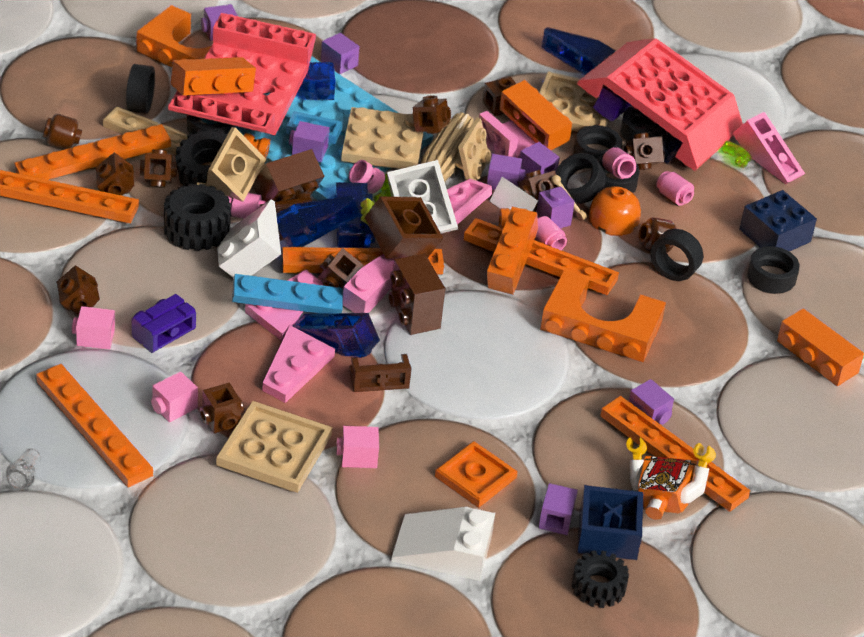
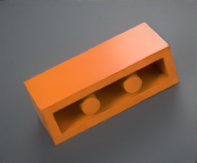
(213, 76)
(535, 115)
(512, 250)
(820, 347)

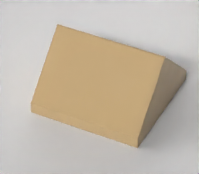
(235, 166)

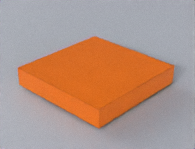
(476, 474)

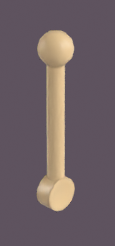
(580, 214)

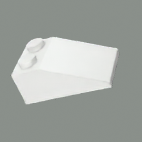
(428, 183)
(251, 242)
(446, 541)

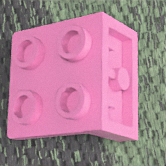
(504, 138)

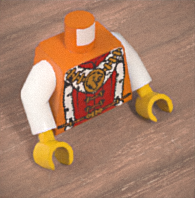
(668, 482)

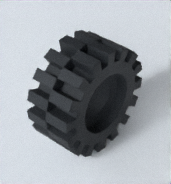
(600, 566)

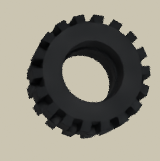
(196, 151)
(196, 216)

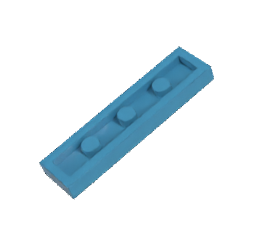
(287, 294)

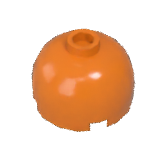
(615, 211)

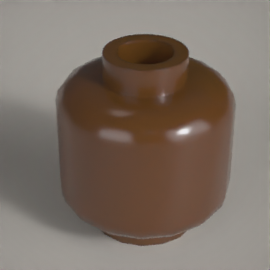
(62, 131)
(652, 230)

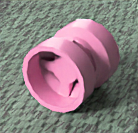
(364, 173)

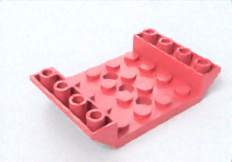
(280, 63)
(694, 111)

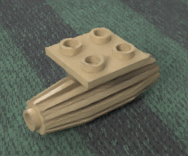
(461, 146)

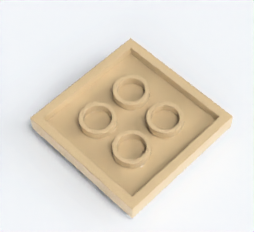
(572, 101)
(382, 139)
(274, 446)

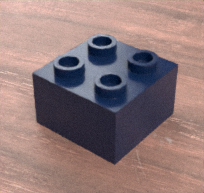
(778, 222)
(610, 522)

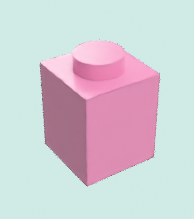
(94, 327)
(174, 397)
(359, 447)

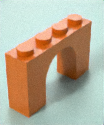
(162, 35)
(624, 337)

